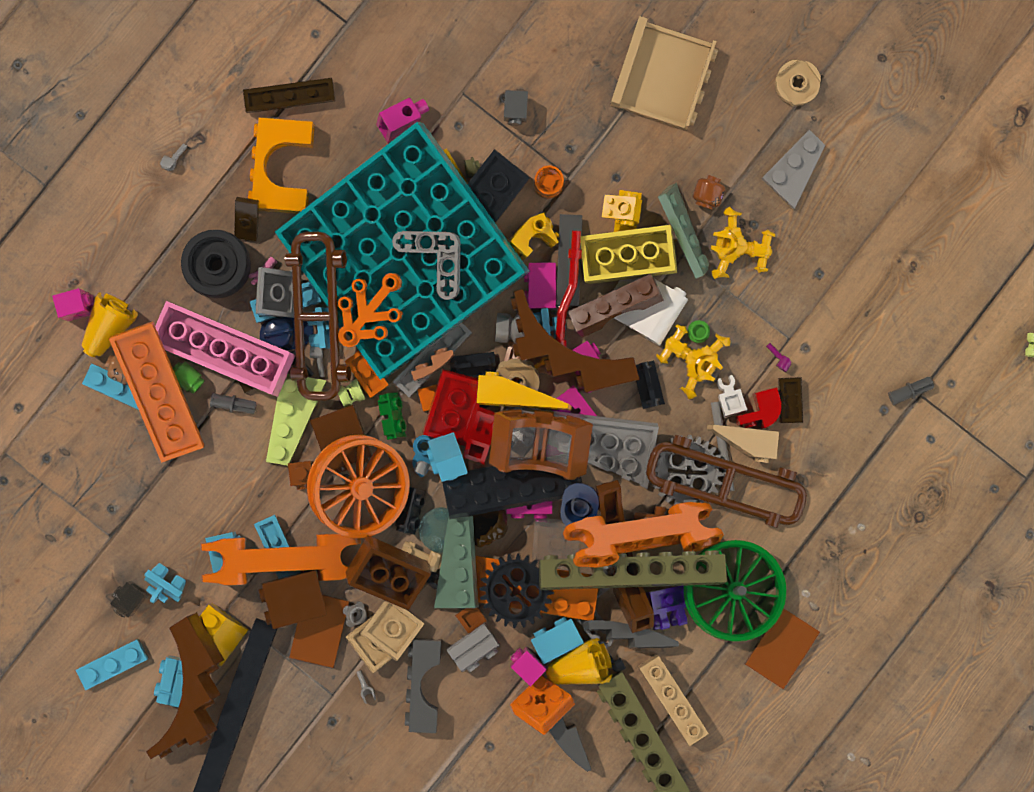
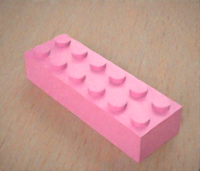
(223, 349)

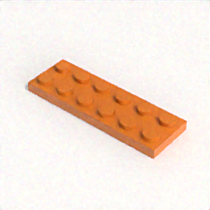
(156, 391)
(566, 602)

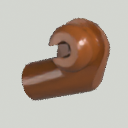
(659, 511)

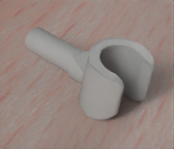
(170, 163)
(316, 352)
(422, 467)
(365, 689)

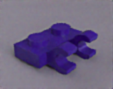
(665, 601)

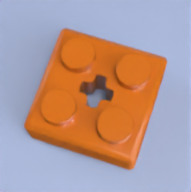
(542, 704)

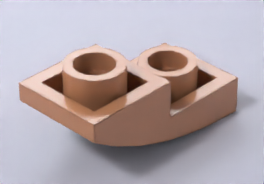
(439, 360)

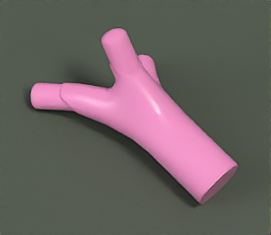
(270, 263)

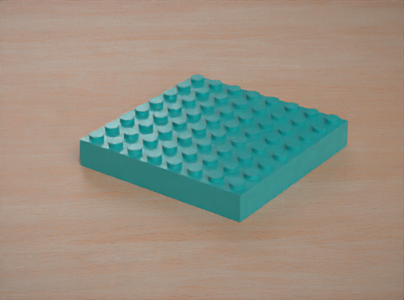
(398, 190)

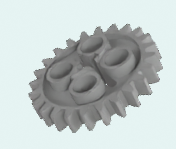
(709, 480)

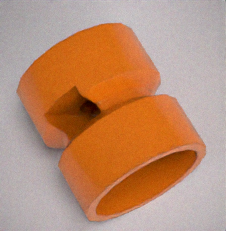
(548, 182)

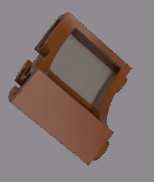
(540, 443)

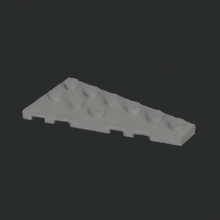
(618, 444)

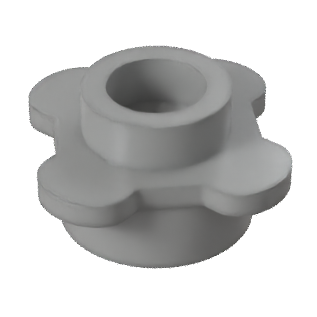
(361, 615)

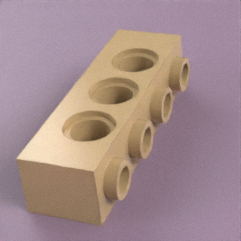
(673, 699)

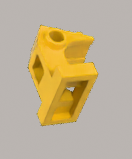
(624, 209)
(535, 227)

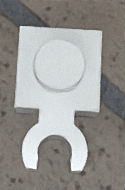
(731, 400)

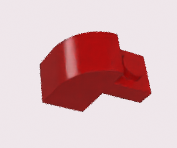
(768, 409)
(480, 436)

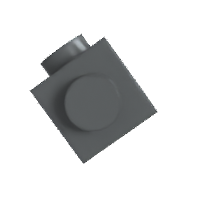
(515, 107)

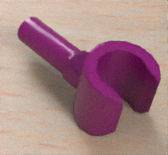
(784, 362)

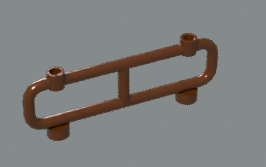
(334, 260)
(682, 445)

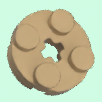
(810, 85)
(523, 369)

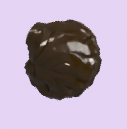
(489, 527)

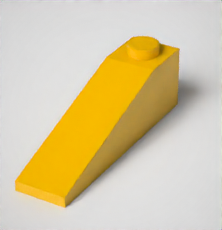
(503, 392)

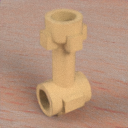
(433, 559)

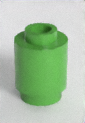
(188, 377)

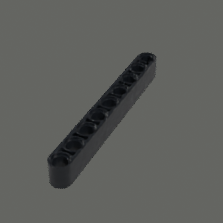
(236, 707)

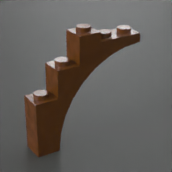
(593, 372)
(630, 599)
(198, 659)

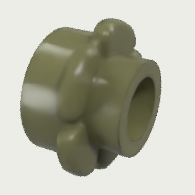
(471, 167)

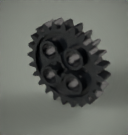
(501, 603)

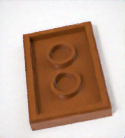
(320, 637)
(782, 649)

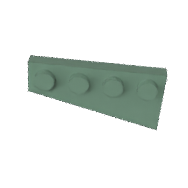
(679, 219)
(458, 567)

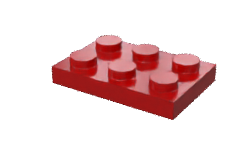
(453, 407)

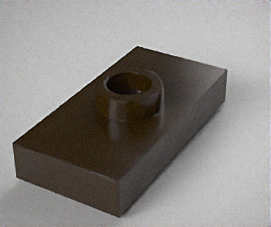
(246, 218)
(791, 400)

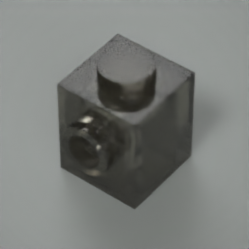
(128, 599)

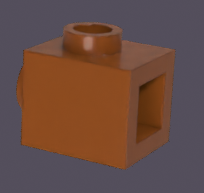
(299, 474)

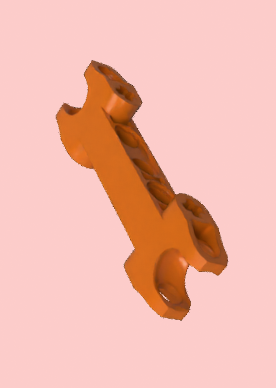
(609, 540)
(240, 561)

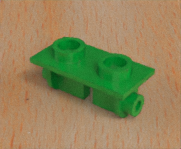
(391, 405)

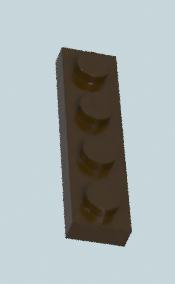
(289, 95)

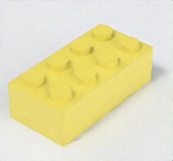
(628, 254)

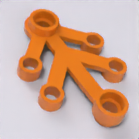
(366, 312)

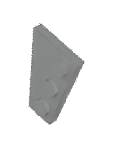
(794, 169)

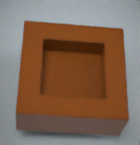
(471, 618)

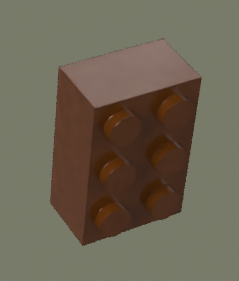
(388, 572)

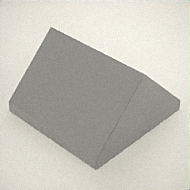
(274, 293)

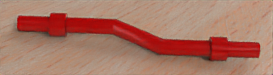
(574, 254)

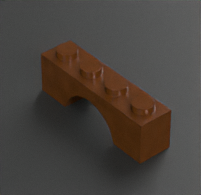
(633, 296)

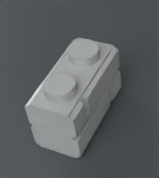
(473, 647)

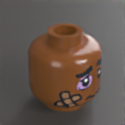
(708, 192)

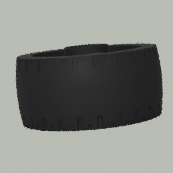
(198, 260)

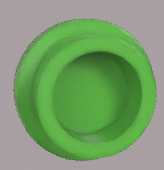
(698, 331)

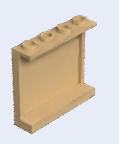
(664, 75)

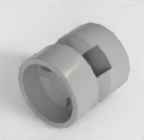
(506, 328)

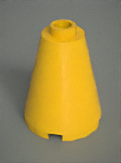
(106, 319)
(581, 665)

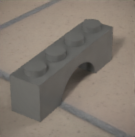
(422, 714)

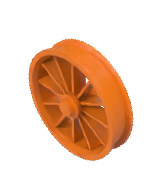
(358, 486)

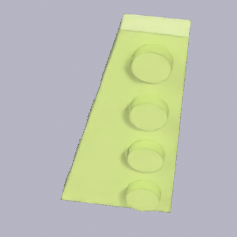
(291, 419)

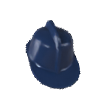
(281, 332)
(578, 503)

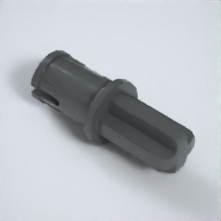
(911, 390)
(233, 403)

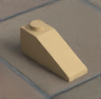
(751, 442)

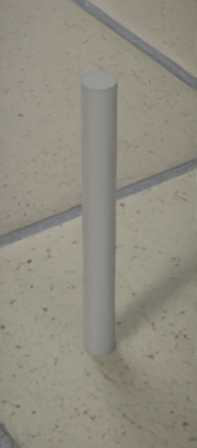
(722, 445)

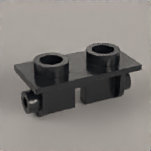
(473, 364)
(649, 385)
(409, 521)

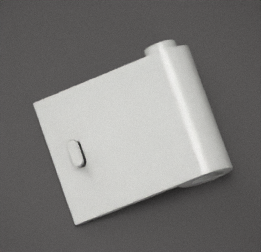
(658, 319)

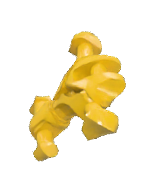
(732, 245)
(700, 362)

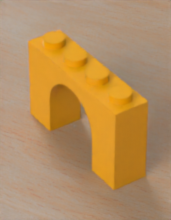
(271, 136)

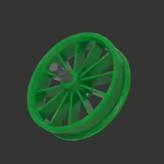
(735, 590)

